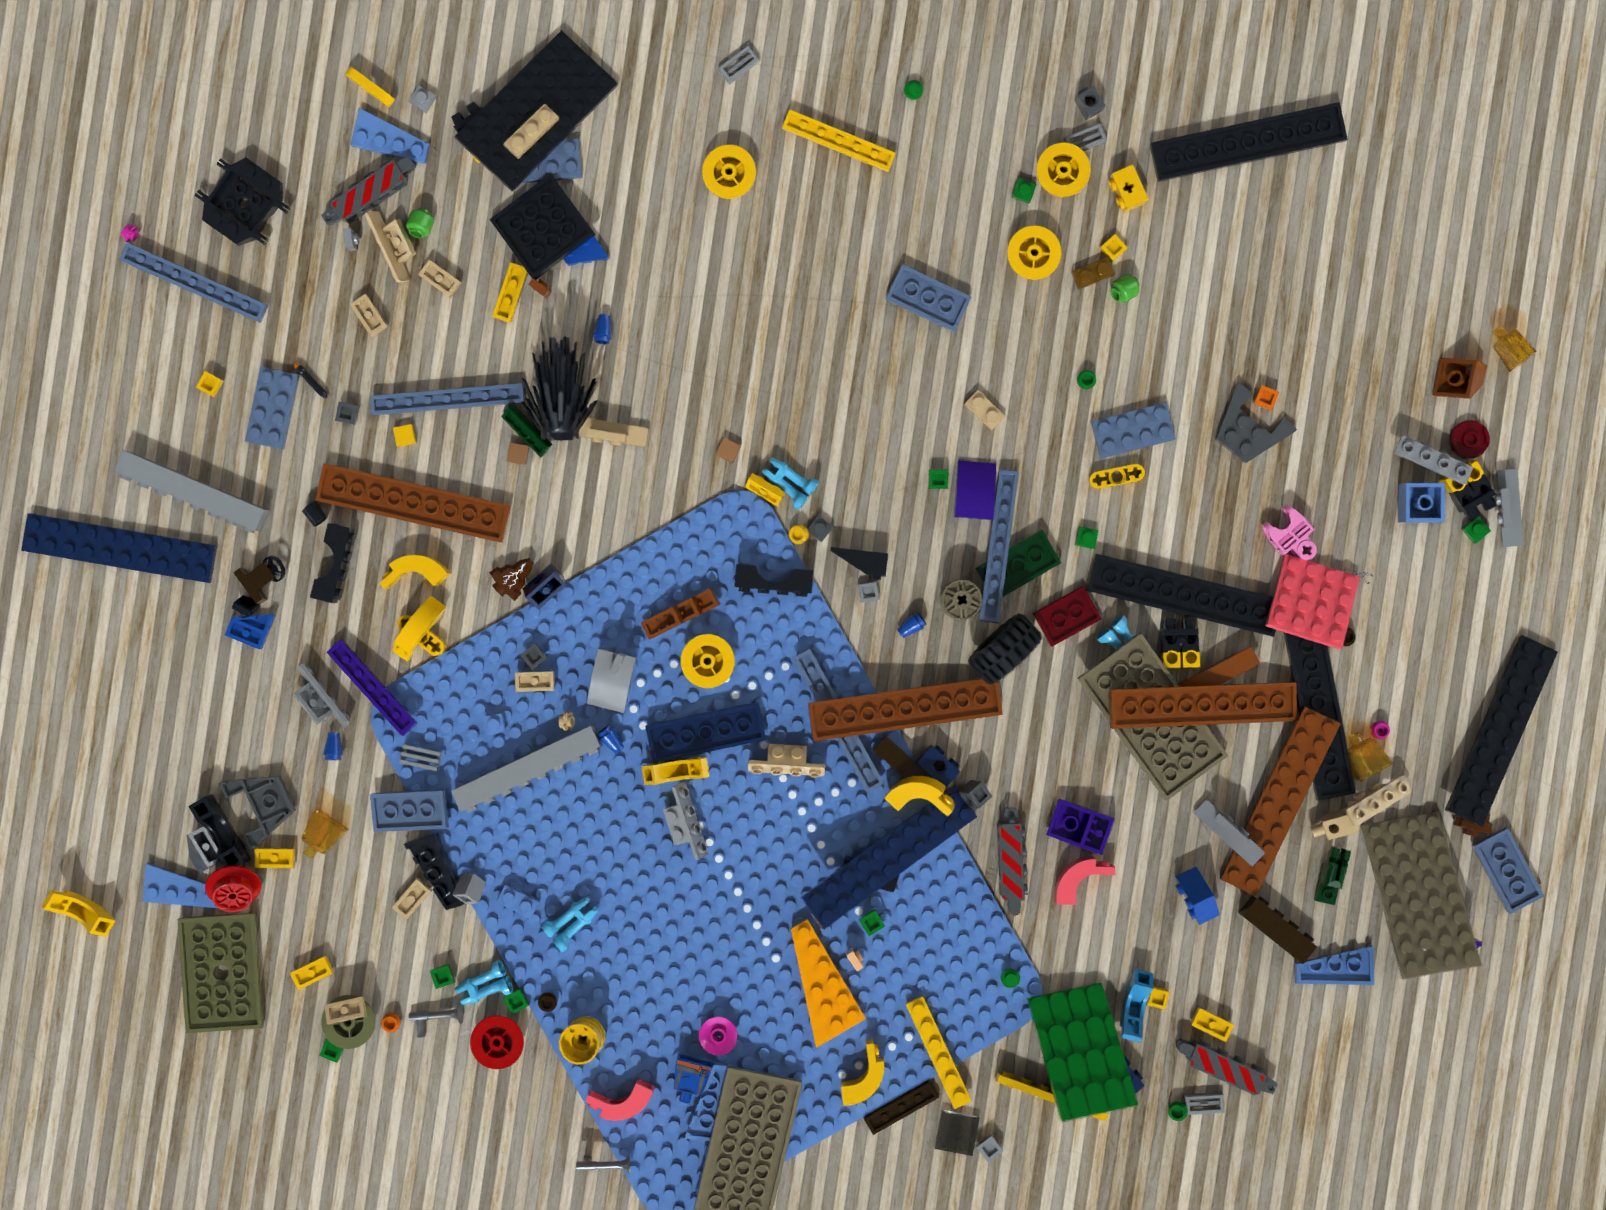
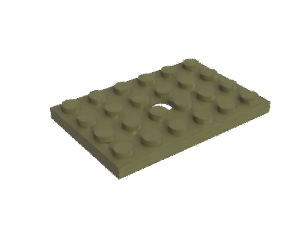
(213, 1002)

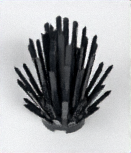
(562, 401)

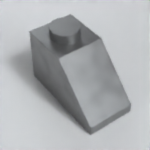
(202, 849)

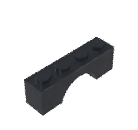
(339, 540)
(749, 577)
(210, 815)

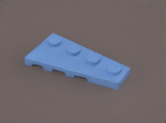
(705, 1112)

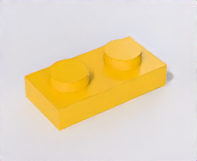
(764, 489)
(274, 857)
(311, 972)
(1212, 1024)

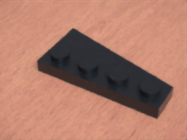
(434, 862)

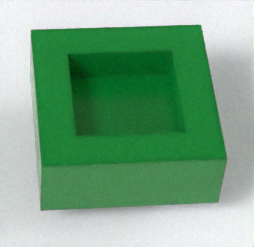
(1024, 190)
(938, 479)
(1476, 530)
(1086, 537)
(871, 922)
(442, 976)
(516, 1001)
(331, 1051)

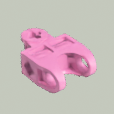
(1293, 541)

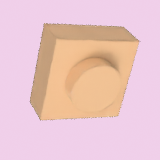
(855, 959)

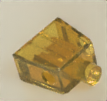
(1512, 347)
(1366, 757)
(322, 833)

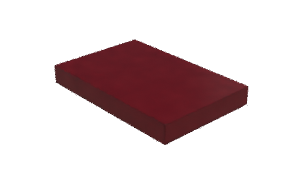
(1067, 616)

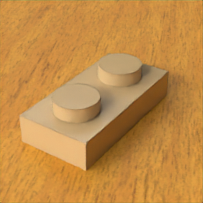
(439, 278)
(368, 315)
(984, 410)
(534, 681)
(412, 898)
(345, 1010)

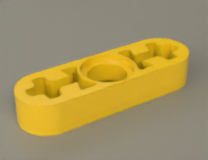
(369, 86)
(1129, 468)
(429, 648)

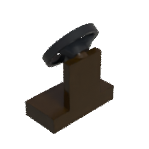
(260, 577)

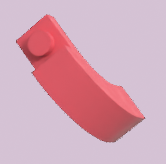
(1073, 873)
(625, 1107)

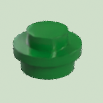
(913, 90)
(1086, 379)
(1010, 978)
(1177, 1111)

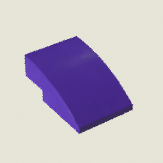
(975, 490)
(1081, 826)

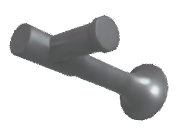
(457, 1013)
(588, 1164)

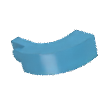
(1134, 1005)

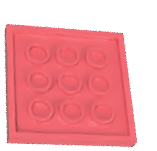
(1312, 601)

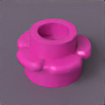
(130, 232)
(1385, 730)

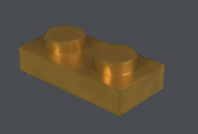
(1093, 273)

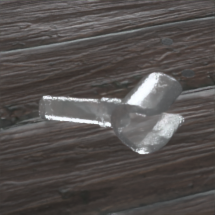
(1361, 575)

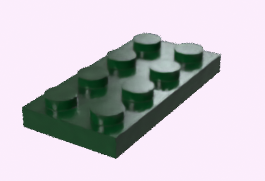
(1026, 562)

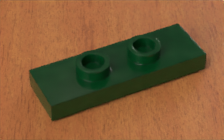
(526, 430)

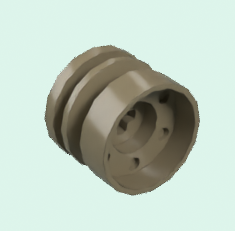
(950, 604)

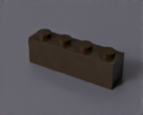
(1277, 929)

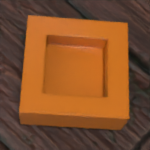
(1266, 397)

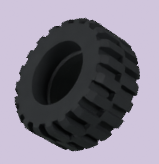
(1005, 649)

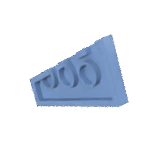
(384, 138)
(172, 888)
(1345, 968)

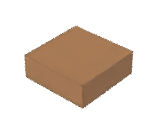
(728, 450)
(518, 453)

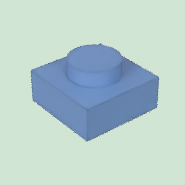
(494, 724)

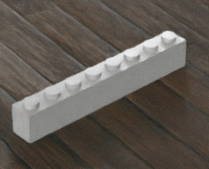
(190, 490)
(526, 768)

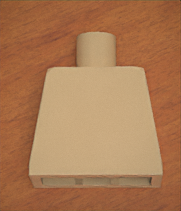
(1341, 828)

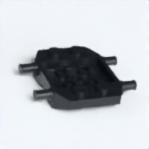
(232, 191)

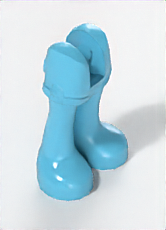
(798, 497)
(1108, 635)
(553, 927)
(470, 984)

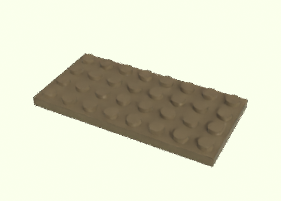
(1167, 754)
(1420, 896)
(748, 1141)

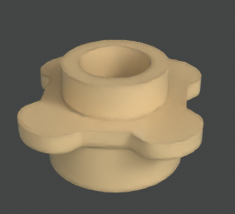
(566, 721)

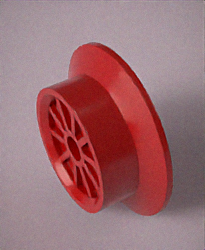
(233, 888)
(488, 1050)

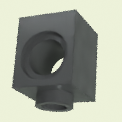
(1089, 110)
(975, 794)

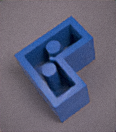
(1198, 896)

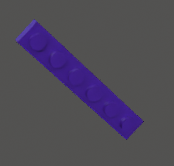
(372, 687)

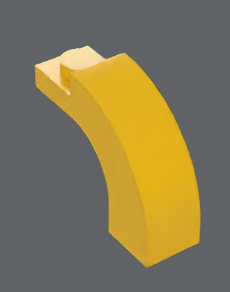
(430, 568)
(417, 627)
(675, 770)
(920, 787)
(88, 913)
(865, 1086)

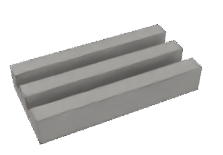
(730, 80)
(1101, 133)
(404, 754)
(1187, 1097)

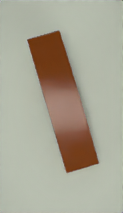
(680, 613)
(1224, 669)

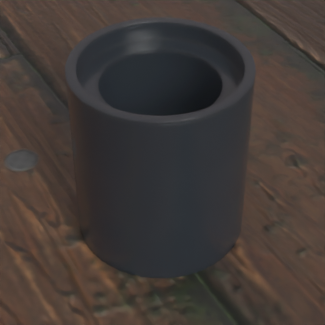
(314, 514)

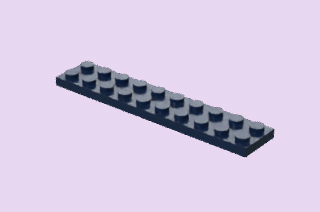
(119, 548)
(885, 860)

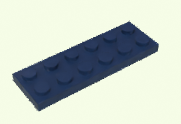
(705, 732)

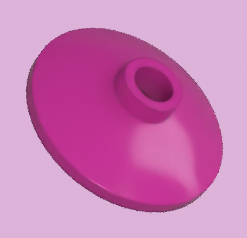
(714, 1044)

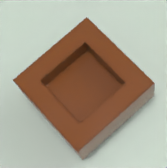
(540, 287)

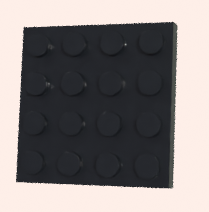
(542, 227)

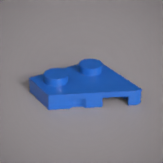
(587, 253)
(251, 629)

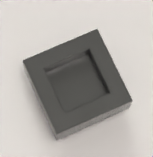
(347, 413)
(820, 528)
(534, 656)

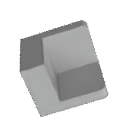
(469, 888)

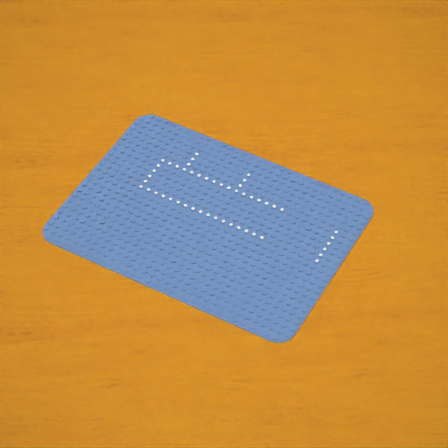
(715, 931)

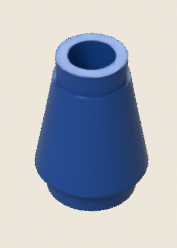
(602, 331)
(912, 625)
(610, 738)
(333, 747)

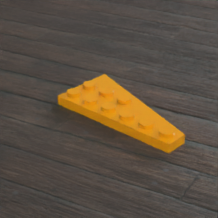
(827, 996)

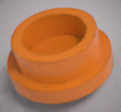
(390, 1022)

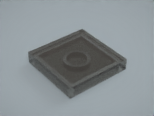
(956, 1132)

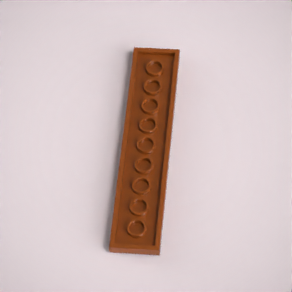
(413, 503)
(1202, 705)
(903, 709)
(1282, 797)

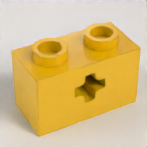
(1127, 178)

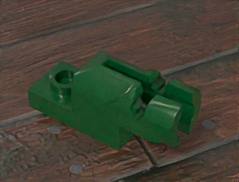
(1332, 875)

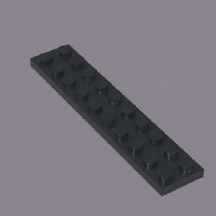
(1248, 142)
(1180, 594)
(1317, 691)
(1501, 731)

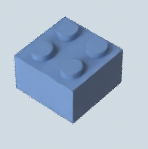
(1421, 503)

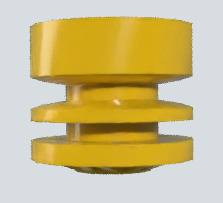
(574, 1047)

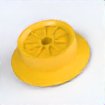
(726, 159)
(1072, 161)
(1036, 240)
(694, 663)

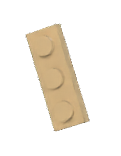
(531, 131)

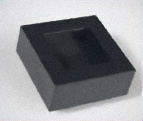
(245, 606)

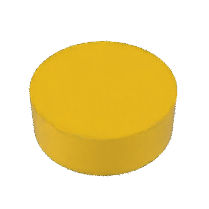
(798, 534)

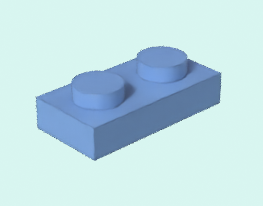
(518, 901)

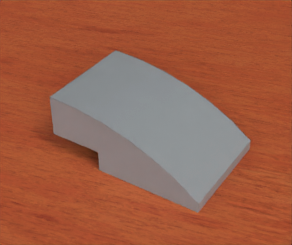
(611, 689)

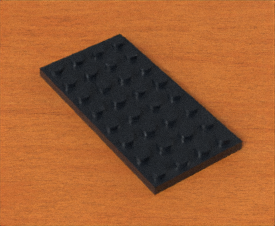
(557, 77)

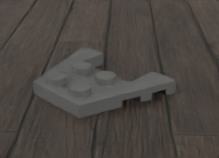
(1244, 435)
(269, 803)

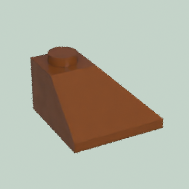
(1459, 378)

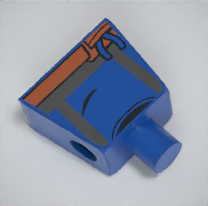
(690, 1076)

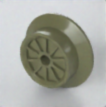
(347, 1033)

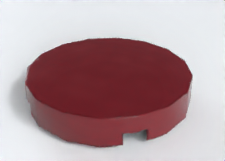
(1469, 439)

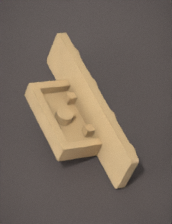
(393, 243)
(614, 432)
(786, 760)
(1375, 799)

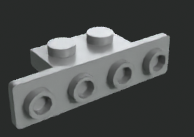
(1434, 460)
(1510, 510)
(316, 700)
(684, 822)
(1224, 827)

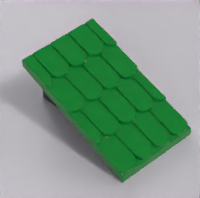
(1082, 1052)

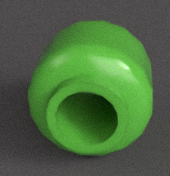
(419, 223)
(1125, 288)

